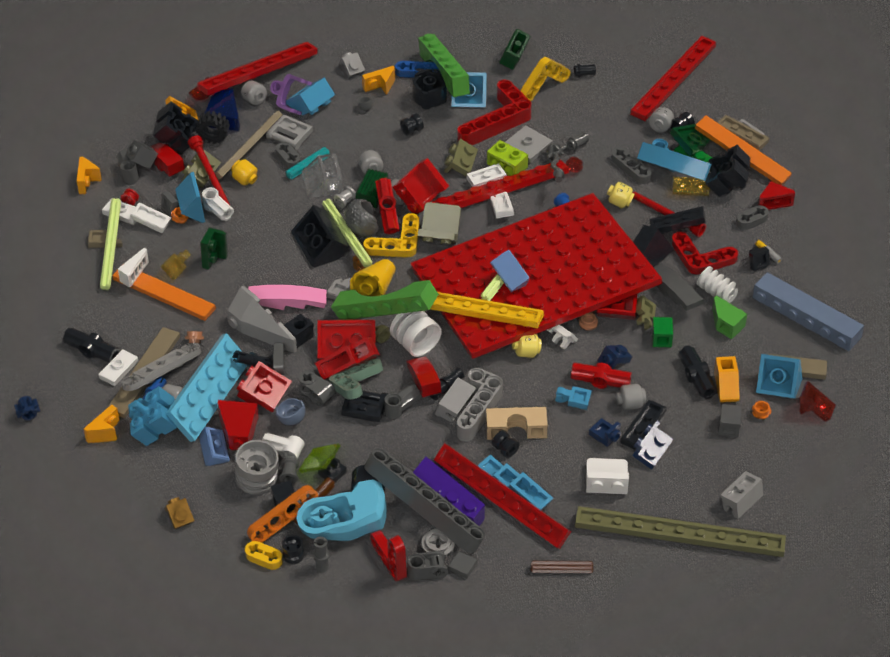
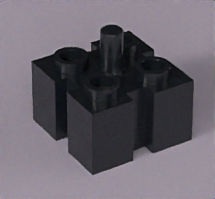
(174, 127)
(728, 171)

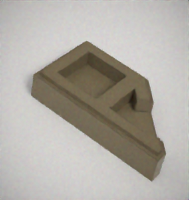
(98, 238)

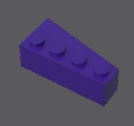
(451, 490)

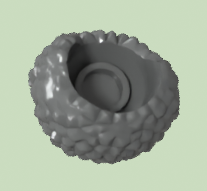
(360, 218)

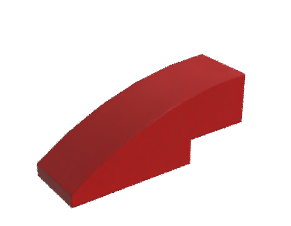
(167, 159)
(347, 357)
(424, 376)

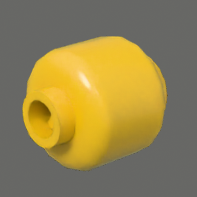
(244, 172)

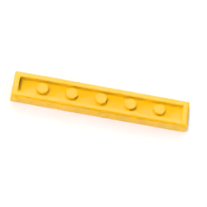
(488, 310)

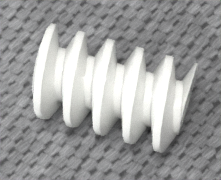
(717, 285)

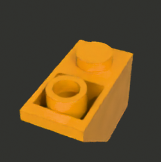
(727, 379)

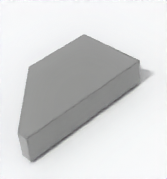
(337, 286)

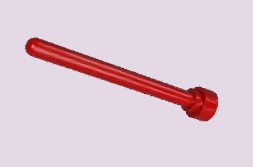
(196, 144)
(696, 230)

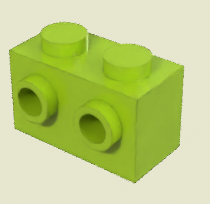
(509, 158)

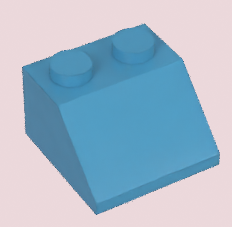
(311, 97)

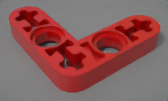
(724, 256)
(391, 553)

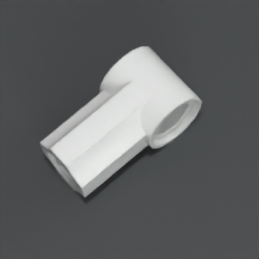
(216, 204)
(286, 447)

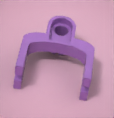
(282, 88)

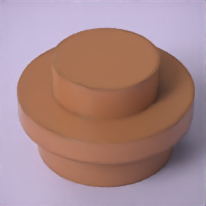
(588, 321)
(194, 336)

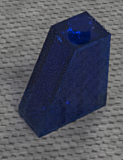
(225, 103)

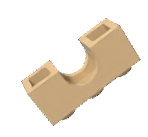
(531, 419)

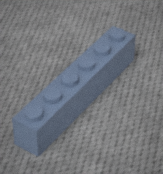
(808, 311)

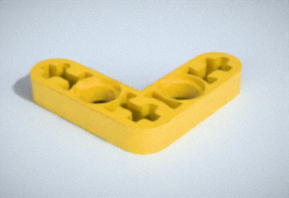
(541, 73)
(400, 245)

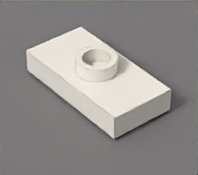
(502, 205)
(125, 212)
(150, 217)
(118, 367)

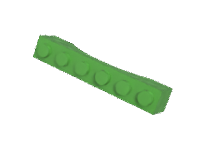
(453, 74)
(412, 298)

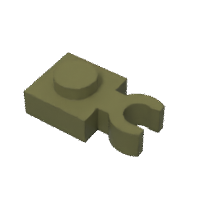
(646, 312)

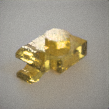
(175, 264)

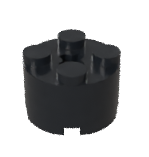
(429, 89)

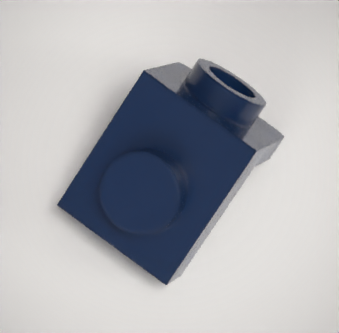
(614, 355)
(605, 432)

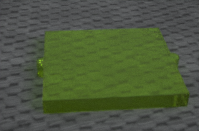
(319, 458)

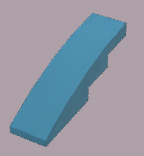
(674, 161)
(517, 482)

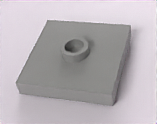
(529, 142)

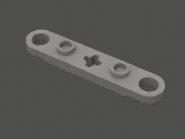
(160, 366)

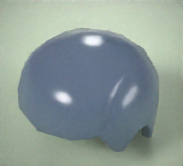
(290, 411)

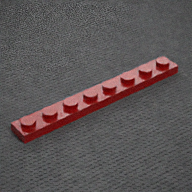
(256, 68)
(673, 78)
(507, 184)
(502, 496)

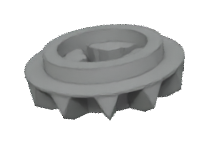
(429, 542)

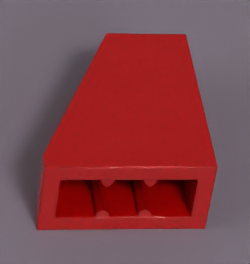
(238, 421)

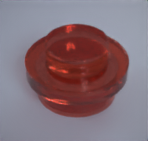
(574, 164)

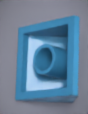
(477, 94)
(189, 198)
(779, 376)

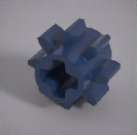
(27, 408)

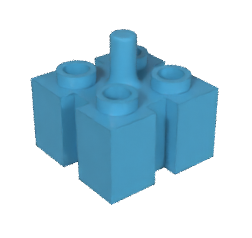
(150, 417)

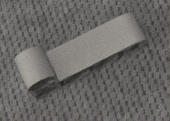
(487, 395)

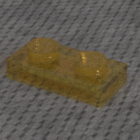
(690, 186)

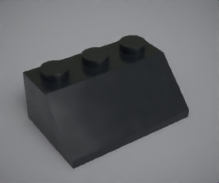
(319, 237)

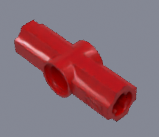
(388, 215)
(600, 375)

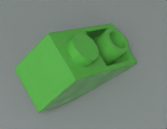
(728, 318)

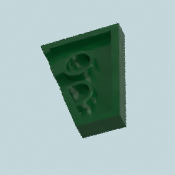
(689, 138)

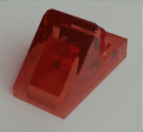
(816, 401)

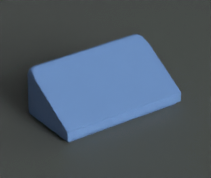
(510, 271)
(213, 446)

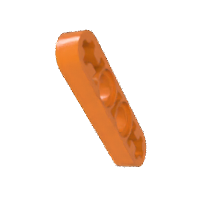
(280, 511)

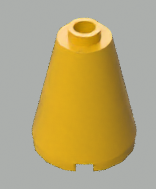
(373, 279)

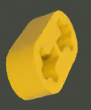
(263, 555)

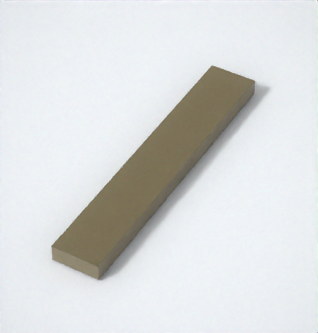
(248, 144)
(159, 347)

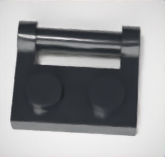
(364, 406)

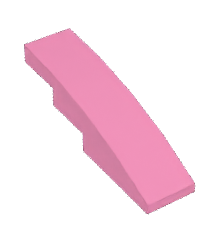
(289, 295)

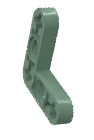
(347, 382)

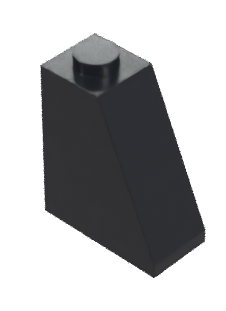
(652, 244)

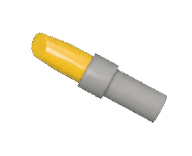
(775, 257)

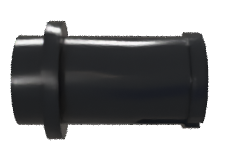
(584, 70)

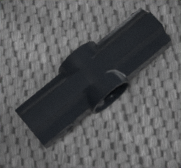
(90, 345)
(697, 372)

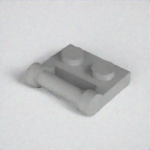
(292, 128)

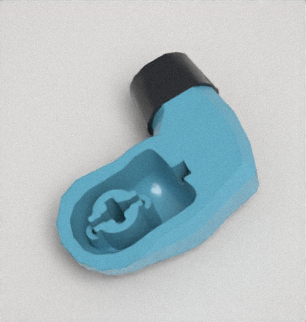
(347, 513)

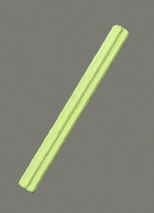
(347, 233)
(110, 244)

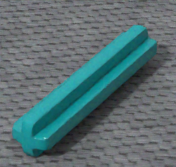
(297, 169)

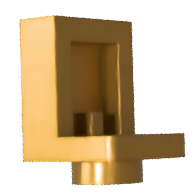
(179, 512)

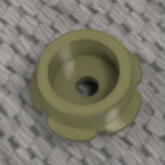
(382, 333)

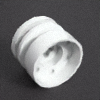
(416, 332)

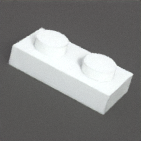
(485, 175)

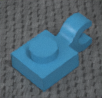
(576, 397)

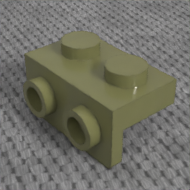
(460, 157)
(198, 169)

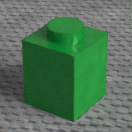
(662, 331)

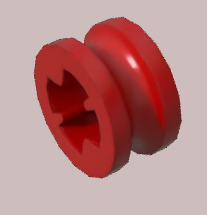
(130, 197)

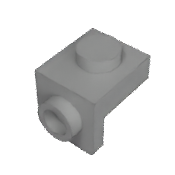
(352, 64)

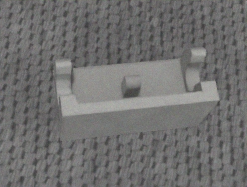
(455, 399)
(742, 494)

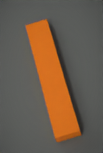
(758, 160)
(171, 295)

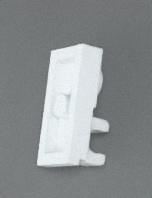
(562, 334)

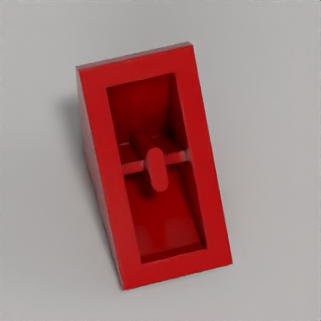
(776, 196)

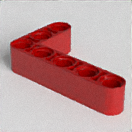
(514, 112)

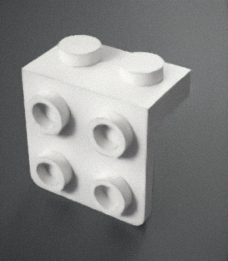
(607, 476)

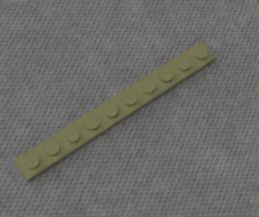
(680, 531)

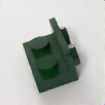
(213, 247)

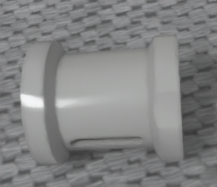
(344, 197)

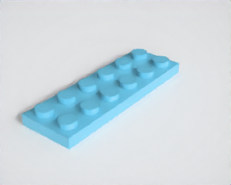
(207, 385)

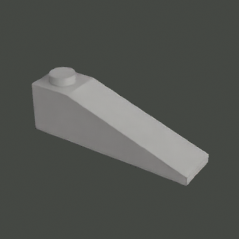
(252, 320)

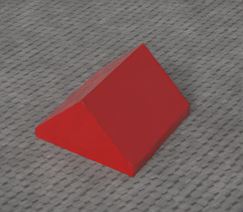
(621, 309)

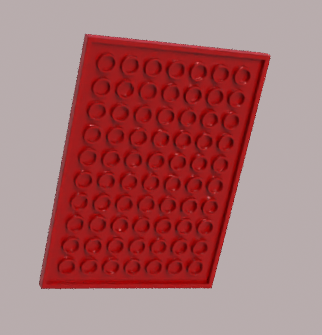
(573, 263)

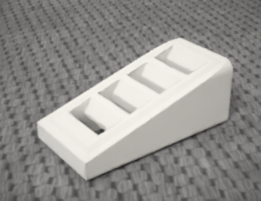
(133, 267)

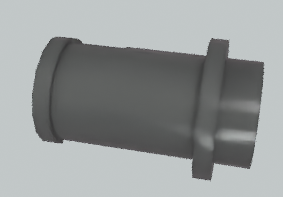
(574, 142)

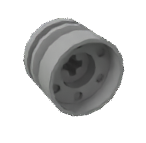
(256, 467)

